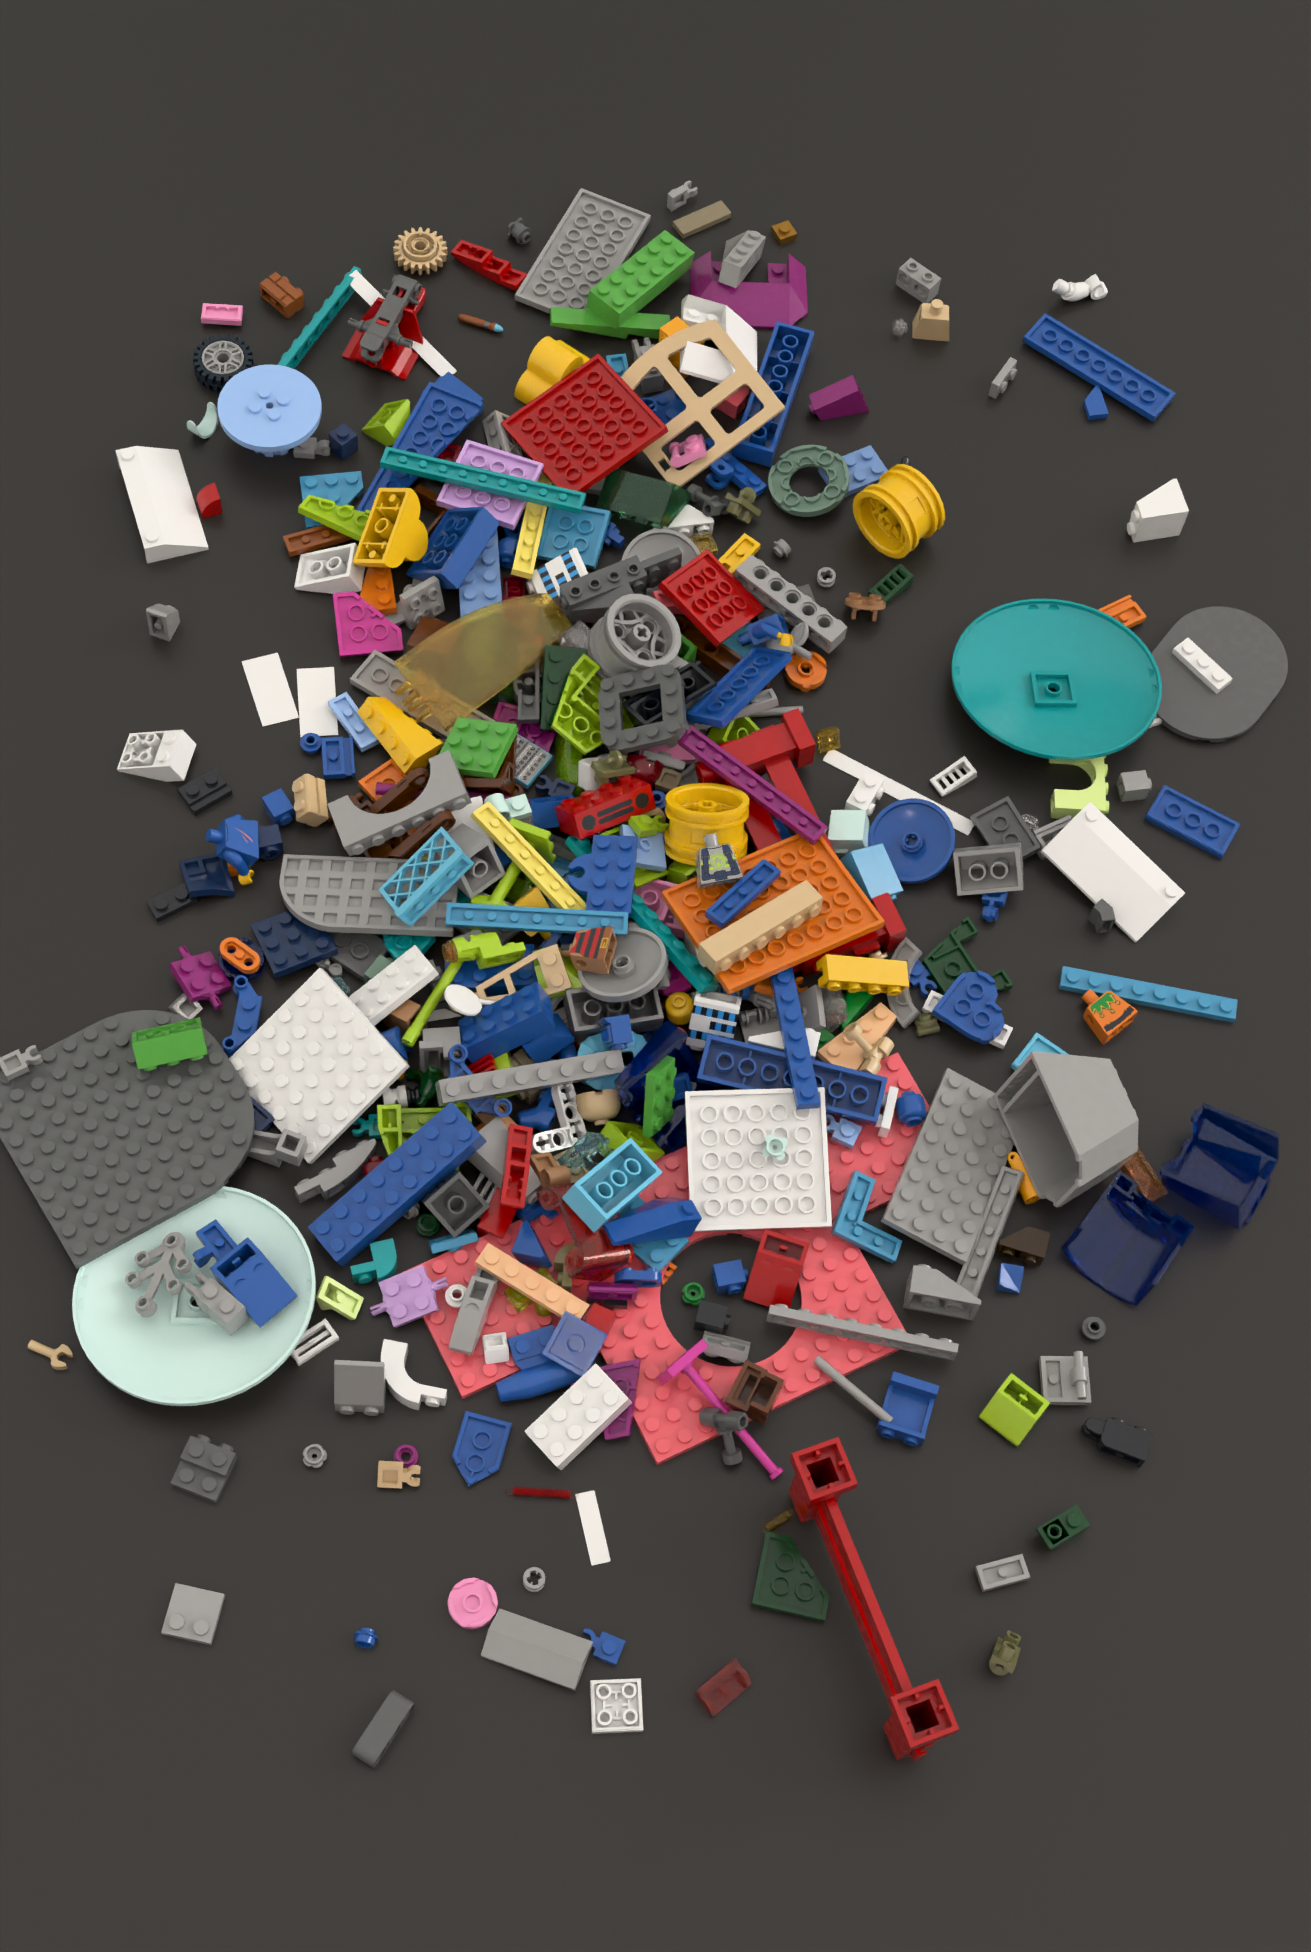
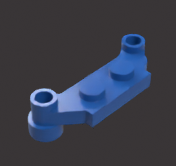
(246, 1015)
(488, 1105)

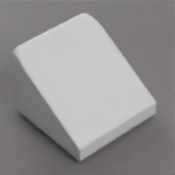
(495, 1348)

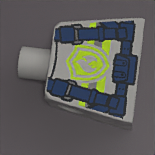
(716, 864)

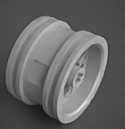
(633, 636)

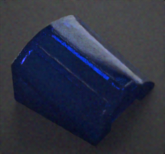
(1125, 1241)

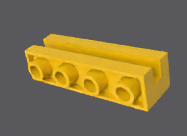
(863, 974)

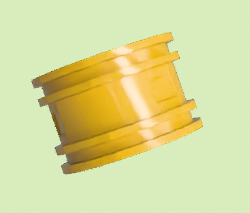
(899, 511)
(705, 810)

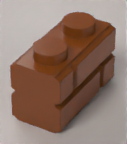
(282, 295)

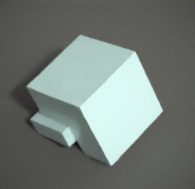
(848, 830)

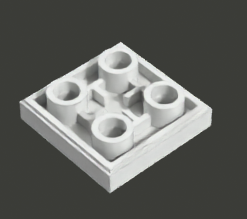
(616, 1706)

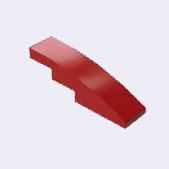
(491, 267)
(516, 1166)

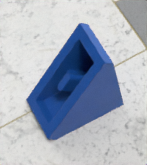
(529, 1249)

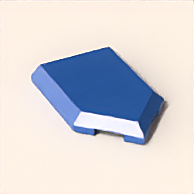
(480, 1446)

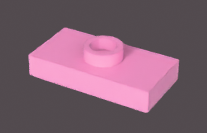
(222, 314)

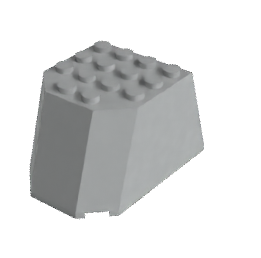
(1068, 1122)

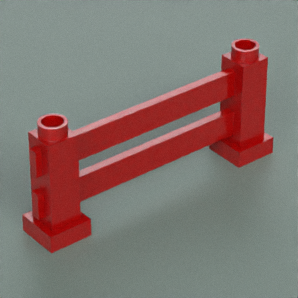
(773, 752)
(918, 1713)

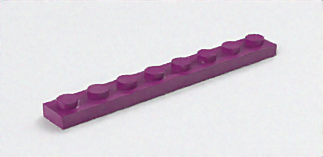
(753, 785)

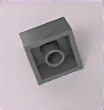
(455, 1203)

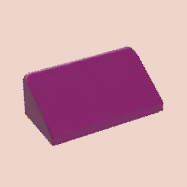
(612, 1291)

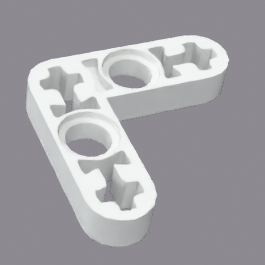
(566, 1131)

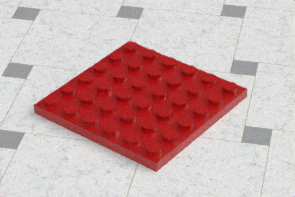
(584, 426)

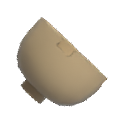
(598, 1106)

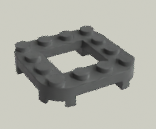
(650, 735)

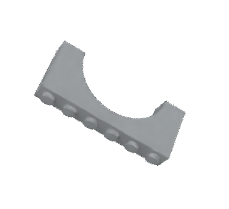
(364, 830)

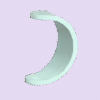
(208, 424)

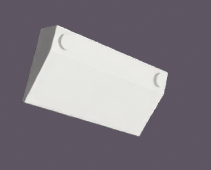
(161, 502)
(1112, 869)

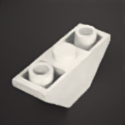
(692, 522)

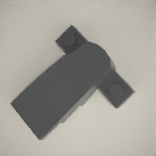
(527, 694)

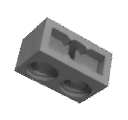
(918, 281)

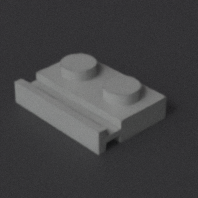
(725, 1346)

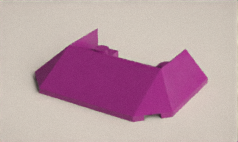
(755, 302)

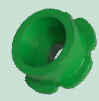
(697, 1289)

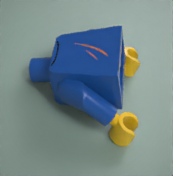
(767, 630)
(237, 844)

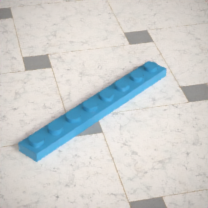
(533, 918)
(1150, 994)

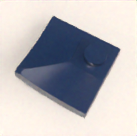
(206, 876)

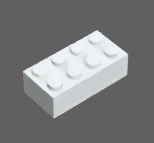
(578, 1417)

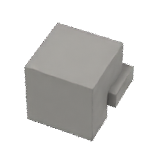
(435, 1048)

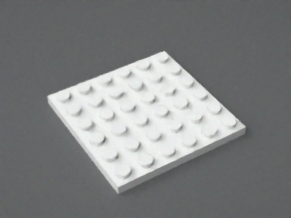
(317, 1064)
(732, 1178)

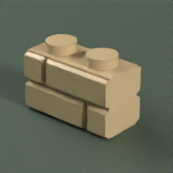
(310, 800)

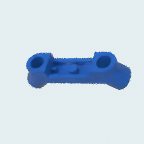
(544, 1115)

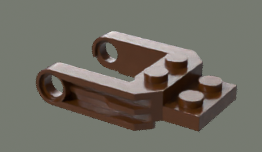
(405, 845)

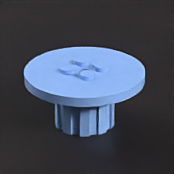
(269, 409)

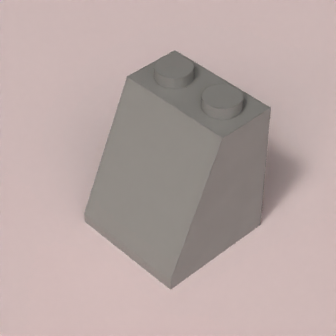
(481, 851)

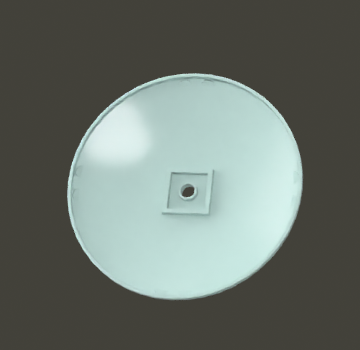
(180, 1350)

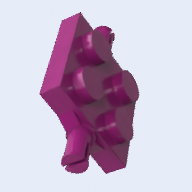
(200, 977)

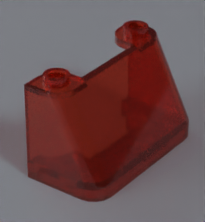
(594, 1254)

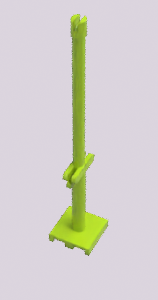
(539, 840)

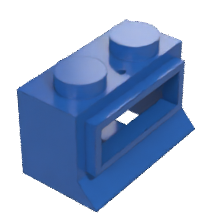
(616, 1032)

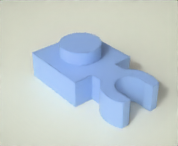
(843, 1132)

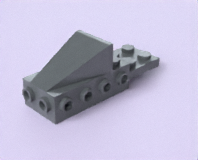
(593, 594)

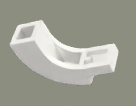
(401, 1385)

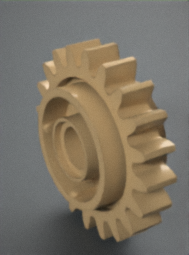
(420, 250)

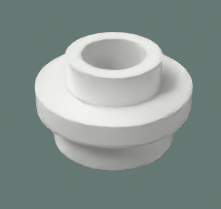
(455, 1302)

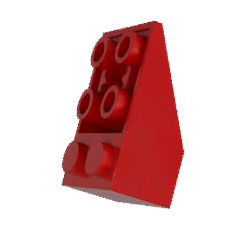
(776, 1269)

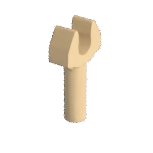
(53, 1354)

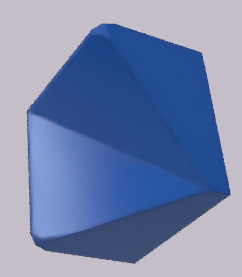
(1009, 1278)

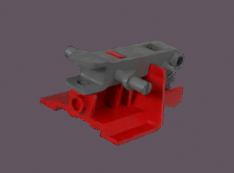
(389, 328)

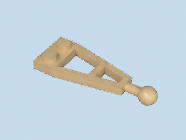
(551, 966)

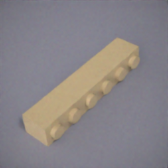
(760, 927)

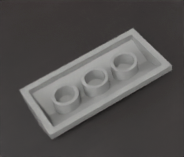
(536, 1649)

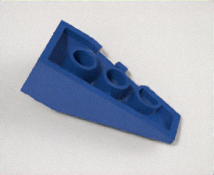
(654, 1221)

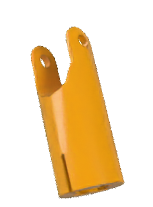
(1026, 1189)

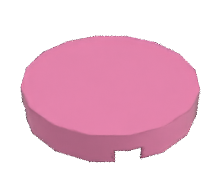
(472, 1603)

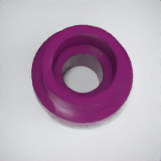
(406, 1449)

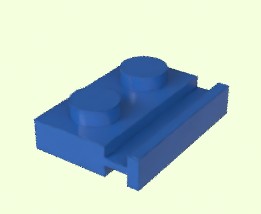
(338, 757)

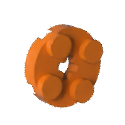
(802, 680)

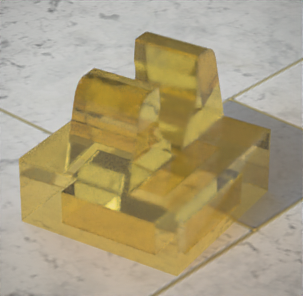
(828, 739)

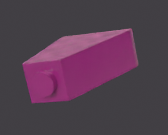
(838, 400)

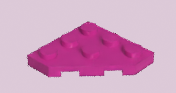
(363, 627)

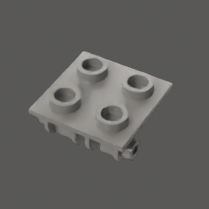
(758, 1022)

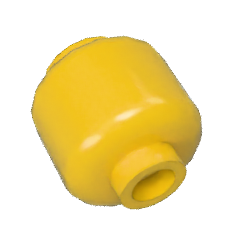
(679, 1008)

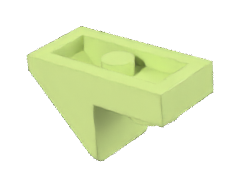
(338, 1298)

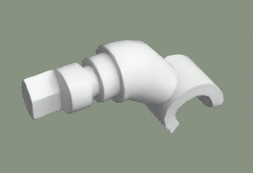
(1076, 291)

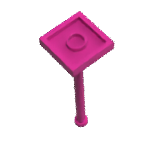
(684, 1365)

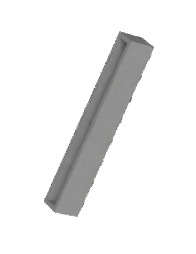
(529, 1077)

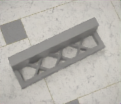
(497, 435)

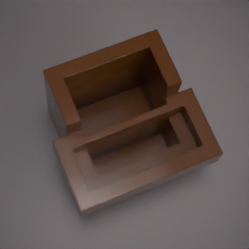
(754, 1392)

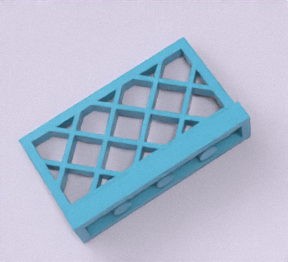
(433, 885)

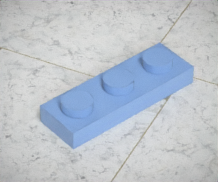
(346, 713)

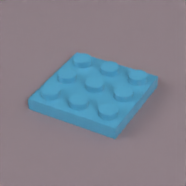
(572, 530)

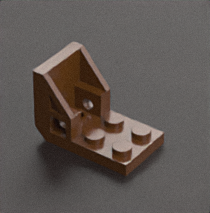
(504, 780)

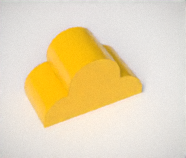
(546, 366)
(392, 530)

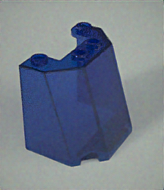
(632, 1080)
(1224, 1165)

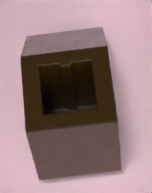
(1025, 1245)

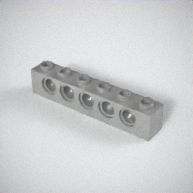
(794, 612)

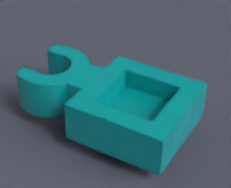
(369, 1126)

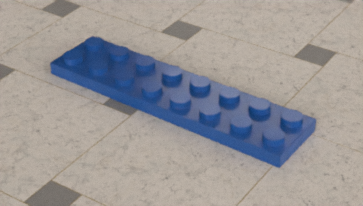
(1099, 367)

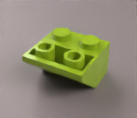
(1014, 1410)

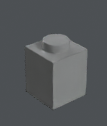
(1133, 785)

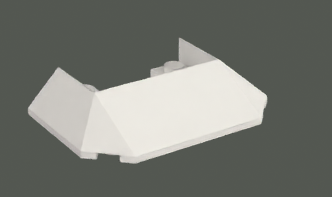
(710, 362)

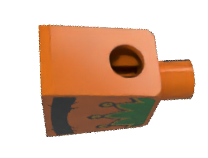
(1107, 1014)

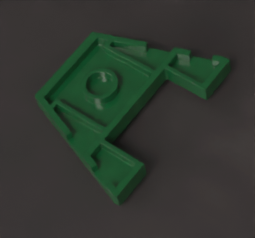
(950, 959)

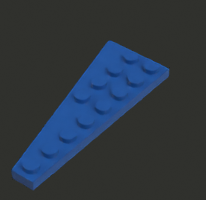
(428, 431)

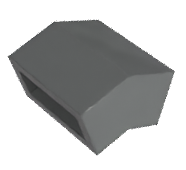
(1102, 917)

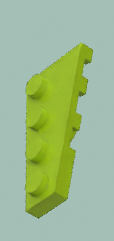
(340, 518)

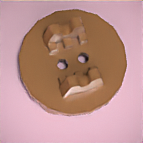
(870, 603)

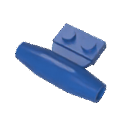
(537, 1371)

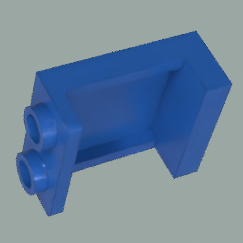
(910, 1405)

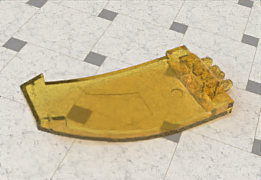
(478, 656)

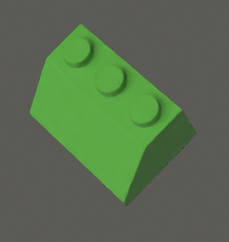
(169, 1044)

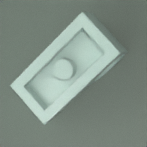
(513, 807)

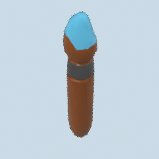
(494, 327)

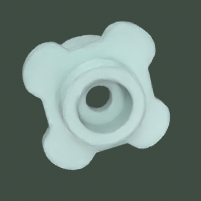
(770, 1141)

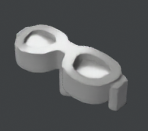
(334, 969)

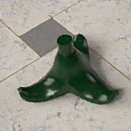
(427, 1083)

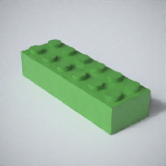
(640, 279)

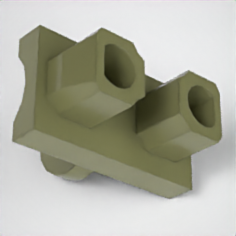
(742, 506)
(611, 767)
(1005, 1654)

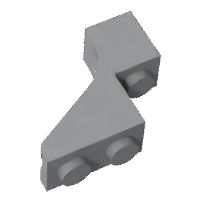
(278, 1147)

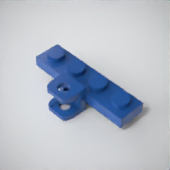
(730, 469)

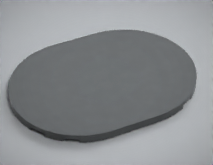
(1244, 650)

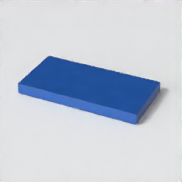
(1192, 821)

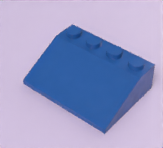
(455, 546)

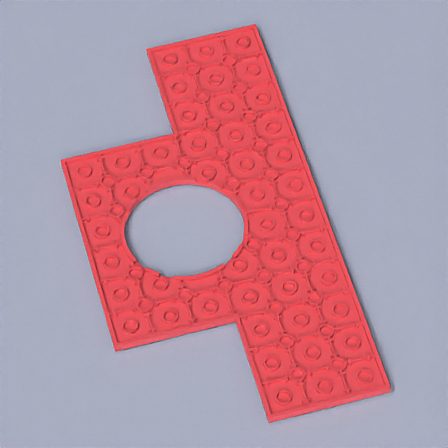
(667, 1415)

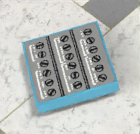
(529, 761)

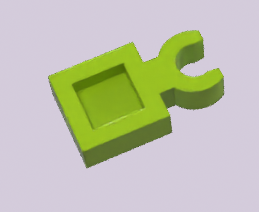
(647, 826)

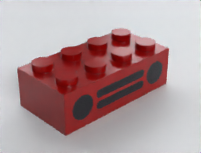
(604, 806)

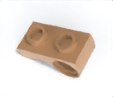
(548, 1170)

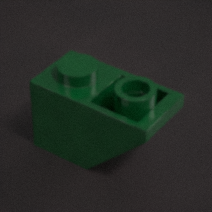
(1063, 1528)

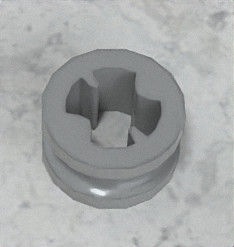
(829, 581)
(534, 1588)

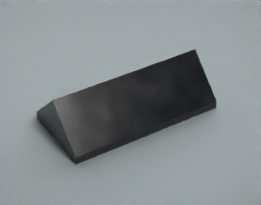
(647, 707)

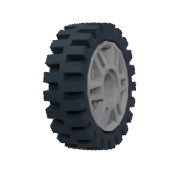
(220, 360)

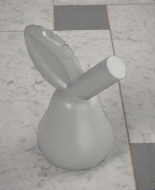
(800, 635)

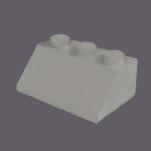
(988, 869)

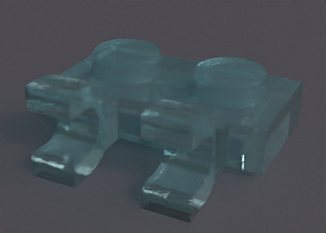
(584, 1150)

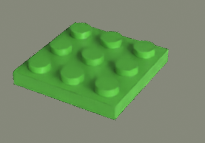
(479, 745)

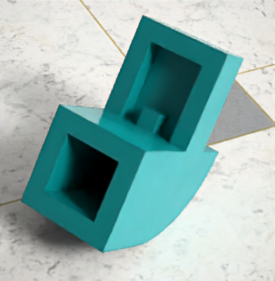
(382, 1264)

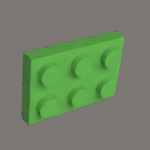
(659, 1096)

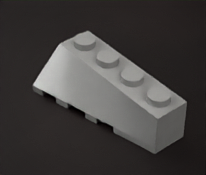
(740, 257)

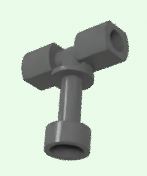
(712, 505)
(725, 1425)

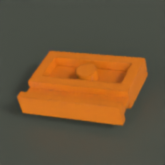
(1125, 611)

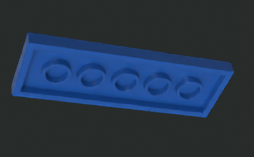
(738, 687)

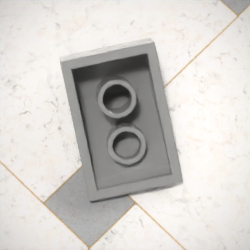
(936, 1293)
(359, 1387)

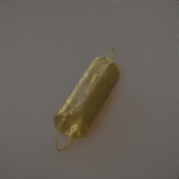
(777, 1521)

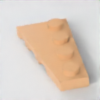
(848, 1053)

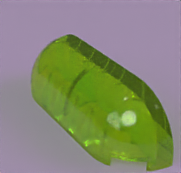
(567, 762)

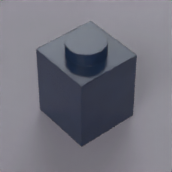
(343, 441)

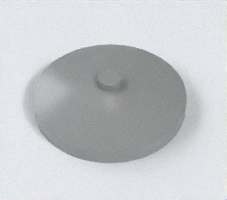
(657, 542)
(634, 971)

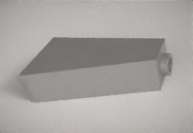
(491, 1156)

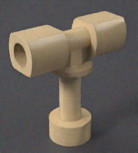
(872, 1053)

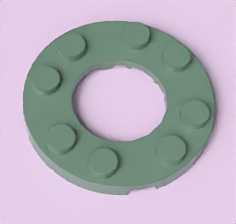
(803, 457)

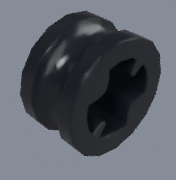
(412, 1096)

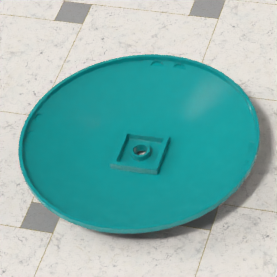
(1094, 662)

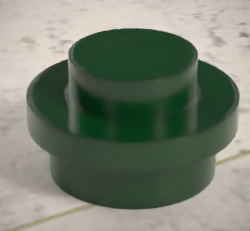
(427, 1225)

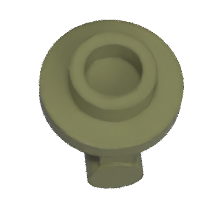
(926, 1024)

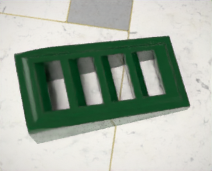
(900, 576)

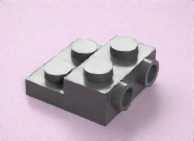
(204, 1468)

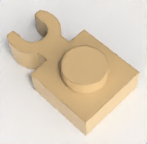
(392, 1474)

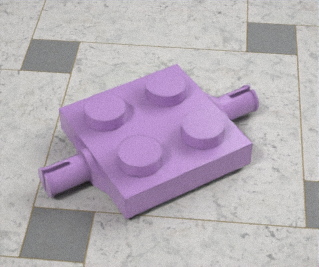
(409, 1296)

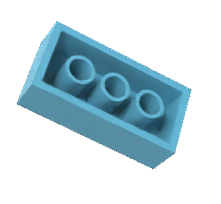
(612, 1185)

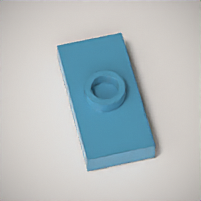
(452, 1244)

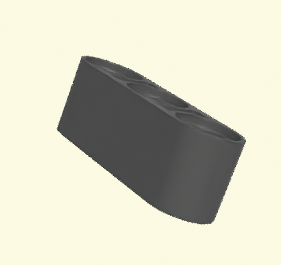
(383, 1728)

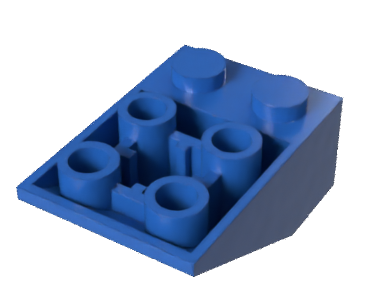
(253, 1282)

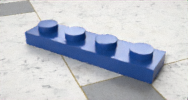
(742, 893)

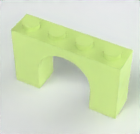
(1073, 801)

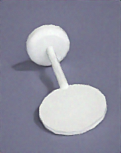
(464, 1000)

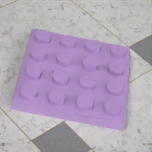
(503, 508)

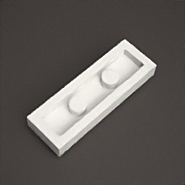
(1202, 665)

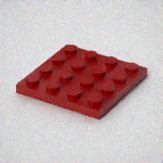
(711, 597)

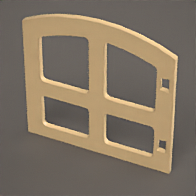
(699, 408)

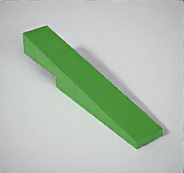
(587, 321)

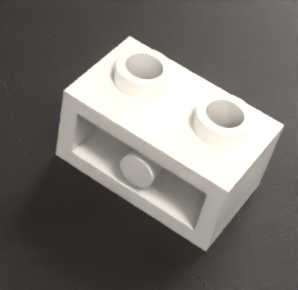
(865, 793)

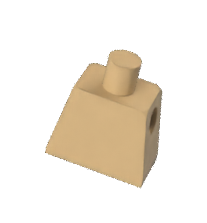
(931, 322)

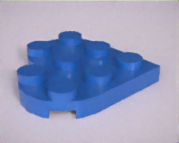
(971, 1007)

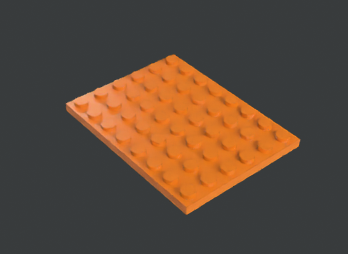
(843, 917)

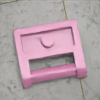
(693, 447)

